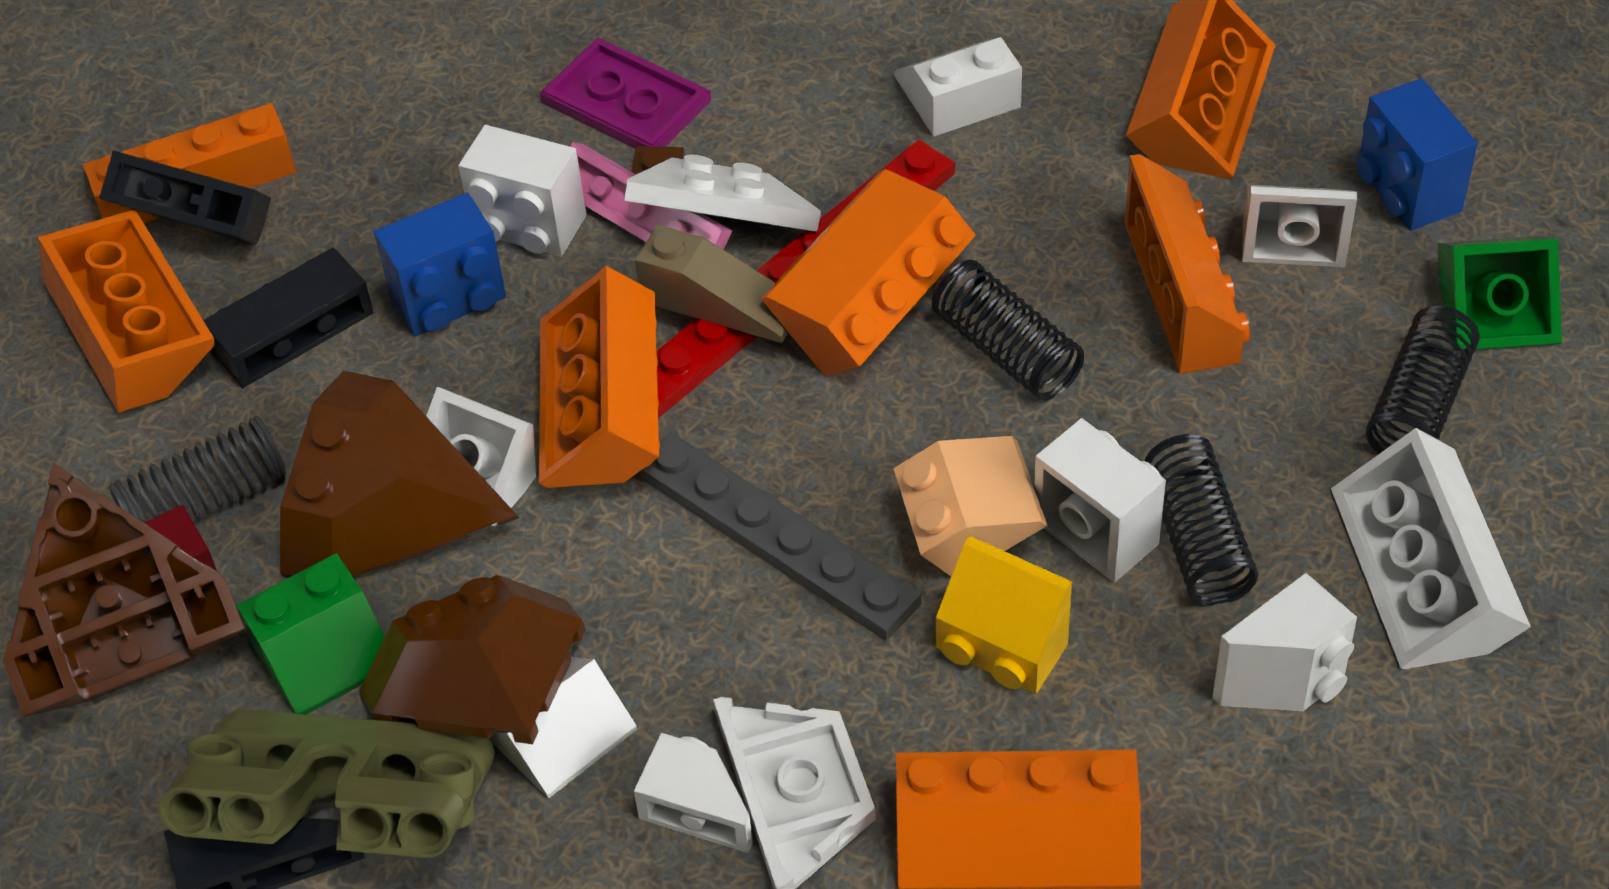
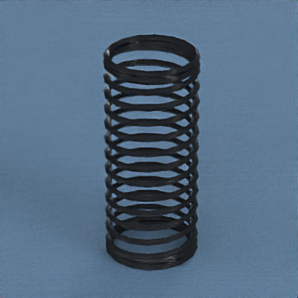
(1453, 355)
(1046, 360)
(1219, 562)

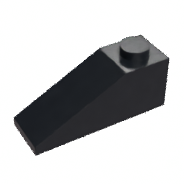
(185, 197)
(227, 864)

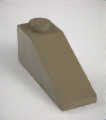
(706, 283)

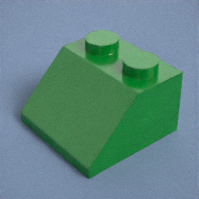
(1504, 288)
(313, 634)

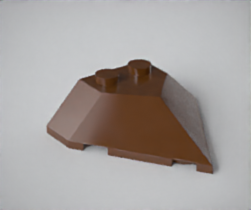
(377, 483)
(107, 603)
(475, 660)

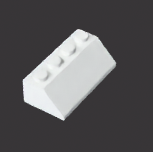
(1428, 554)

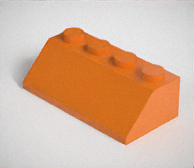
(1201, 88)
(235, 149)
(1182, 269)
(867, 271)
(124, 307)
(598, 384)
(1018, 820)

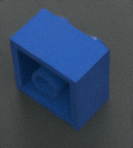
(1416, 154)
(441, 264)

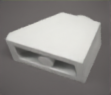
(692, 793)

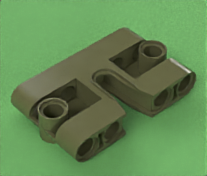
(255, 791)

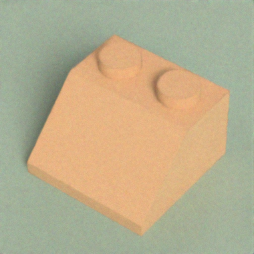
(968, 490)

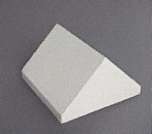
(490, 440)
(574, 733)

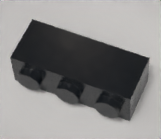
(288, 317)

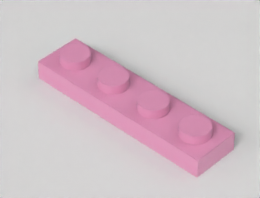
(604, 193)

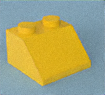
(1004, 616)

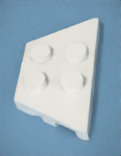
(722, 191)
(796, 784)

